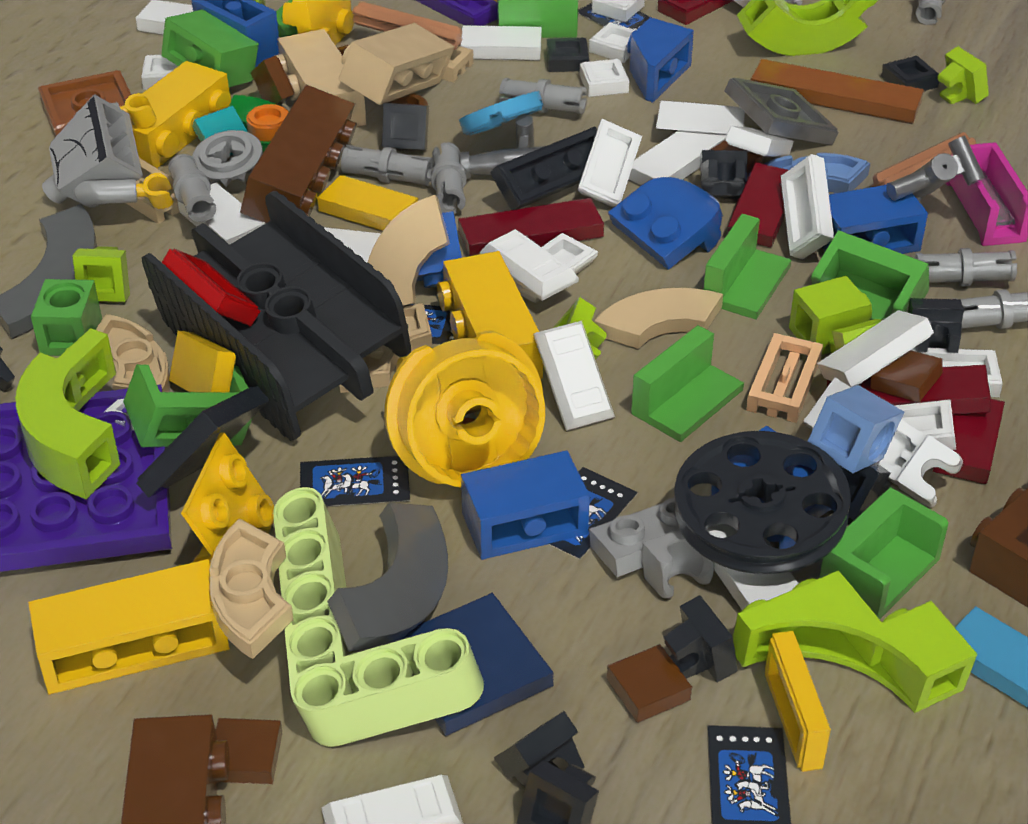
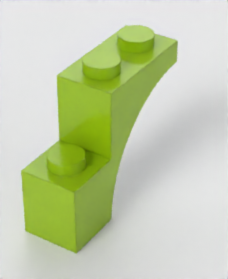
(907, 652)

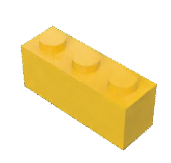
(176, 101)
(485, 298)
(125, 627)

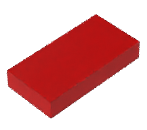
(211, 286)

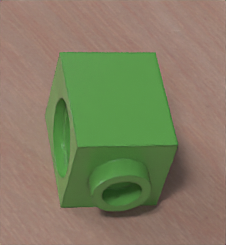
(64, 314)

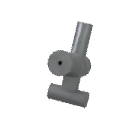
(486, 162)
(938, 172)

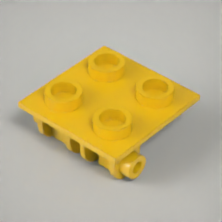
(223, 495)

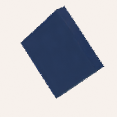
(504, 656)

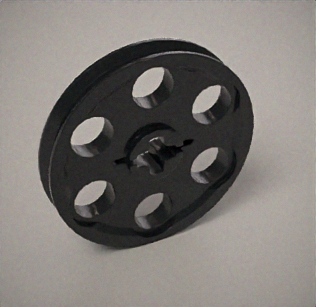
(755, 521)

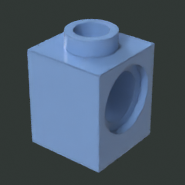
(855, 428)

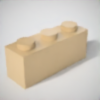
(316, 61)
(395, 63)

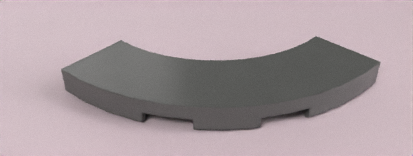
(64, 235)
(409, 588)

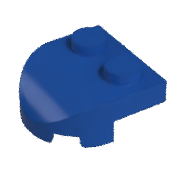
(669, 219)

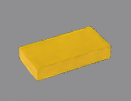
(363, 202)
(201, 364)
(797, 701)

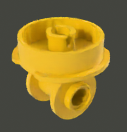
(460, 378)

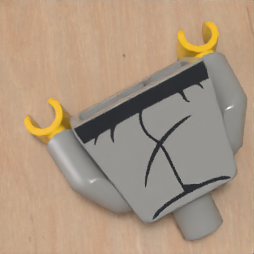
(99, 159)

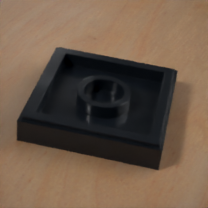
(195, 443)

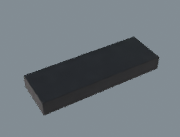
(544, 170)

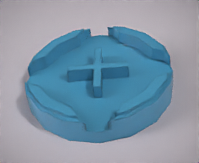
(500, 113)

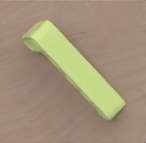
(364, 692)

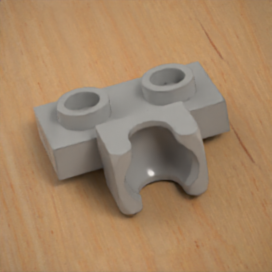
(650, 542)

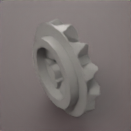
(214, 151)

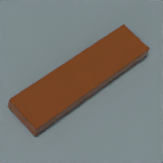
(843, 90)

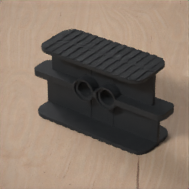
(315, 305)

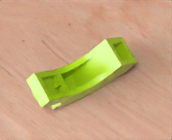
(804, 28)
(62, 442)

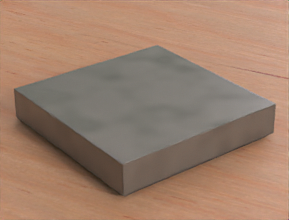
(781, 111)

